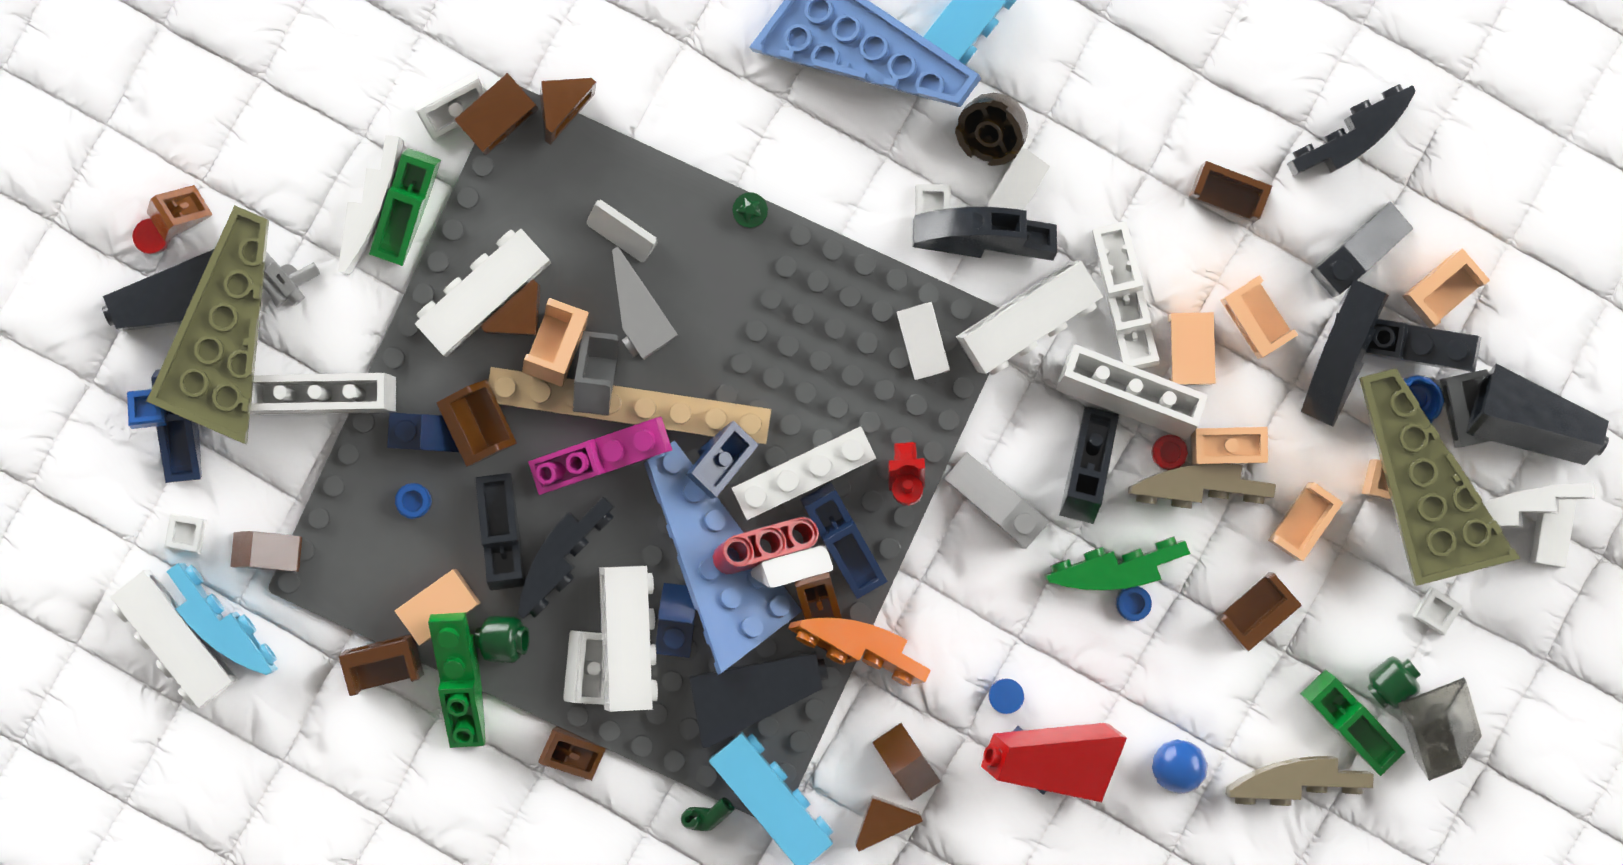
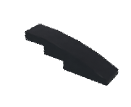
(1343, 353)

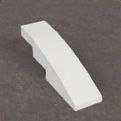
(363, 217)
(1125, 295)
(1509, 508)

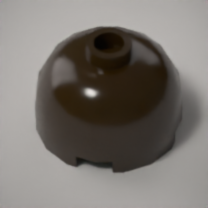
(992, 128)

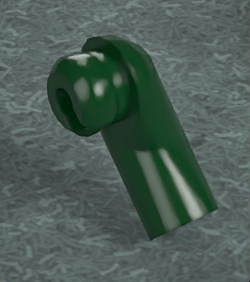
(706, 818)

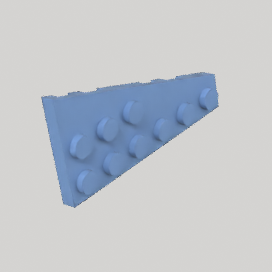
(864, 45)
(732, 607)

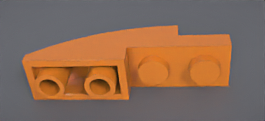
(850, 640)

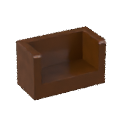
(496, 114)
(1230, 191)
(476, 422)
(1259, 611)
(381, 663)

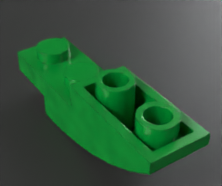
(1103, 571)
(459, 679)

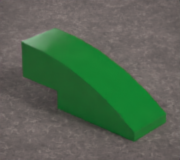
(404, 206)
(1353, 722)

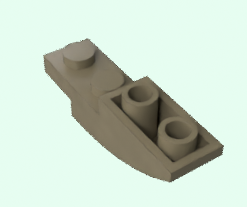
(1187, 484)
(1284, 780)

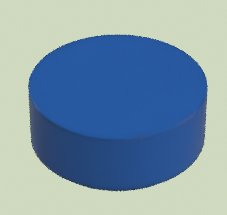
(413, 500)
(1133, 603)
(1006, 696)

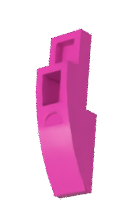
(600, 455)

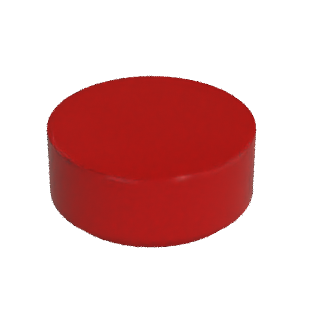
(148, 239)
(1169, 452)

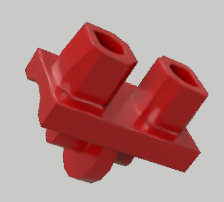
(906, 474)

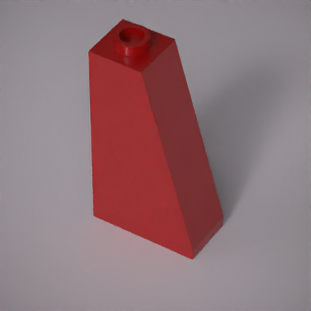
(1057, 759)

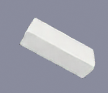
(442, 107)
(1019, 181)
(621, 231)
(923, 341)
(1553, 535)
(793, 567)
(584, 668)

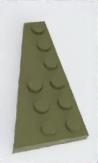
(215, 348)
(1434, 502)

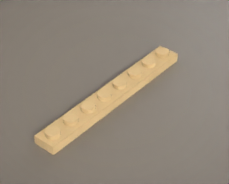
(632, 405)

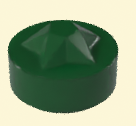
(750, 210)

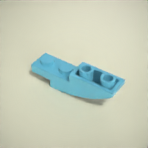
(227, 635)

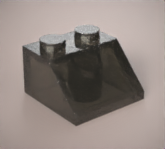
(1441, 728)

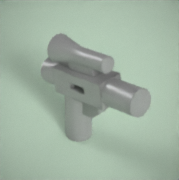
(284, 280)

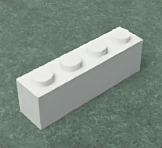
(482, 292)
(1030, 317)
(1131, 392)
(324, 393)
(804, 473)
(626, 638)
(178, 647)

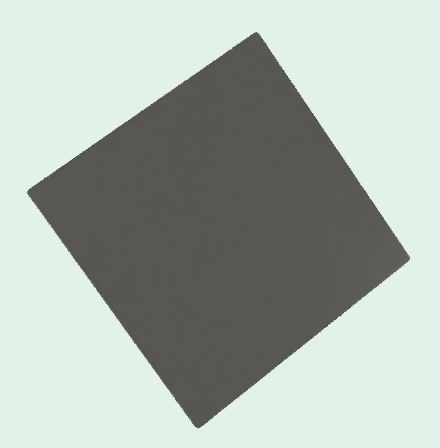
(762, 321)

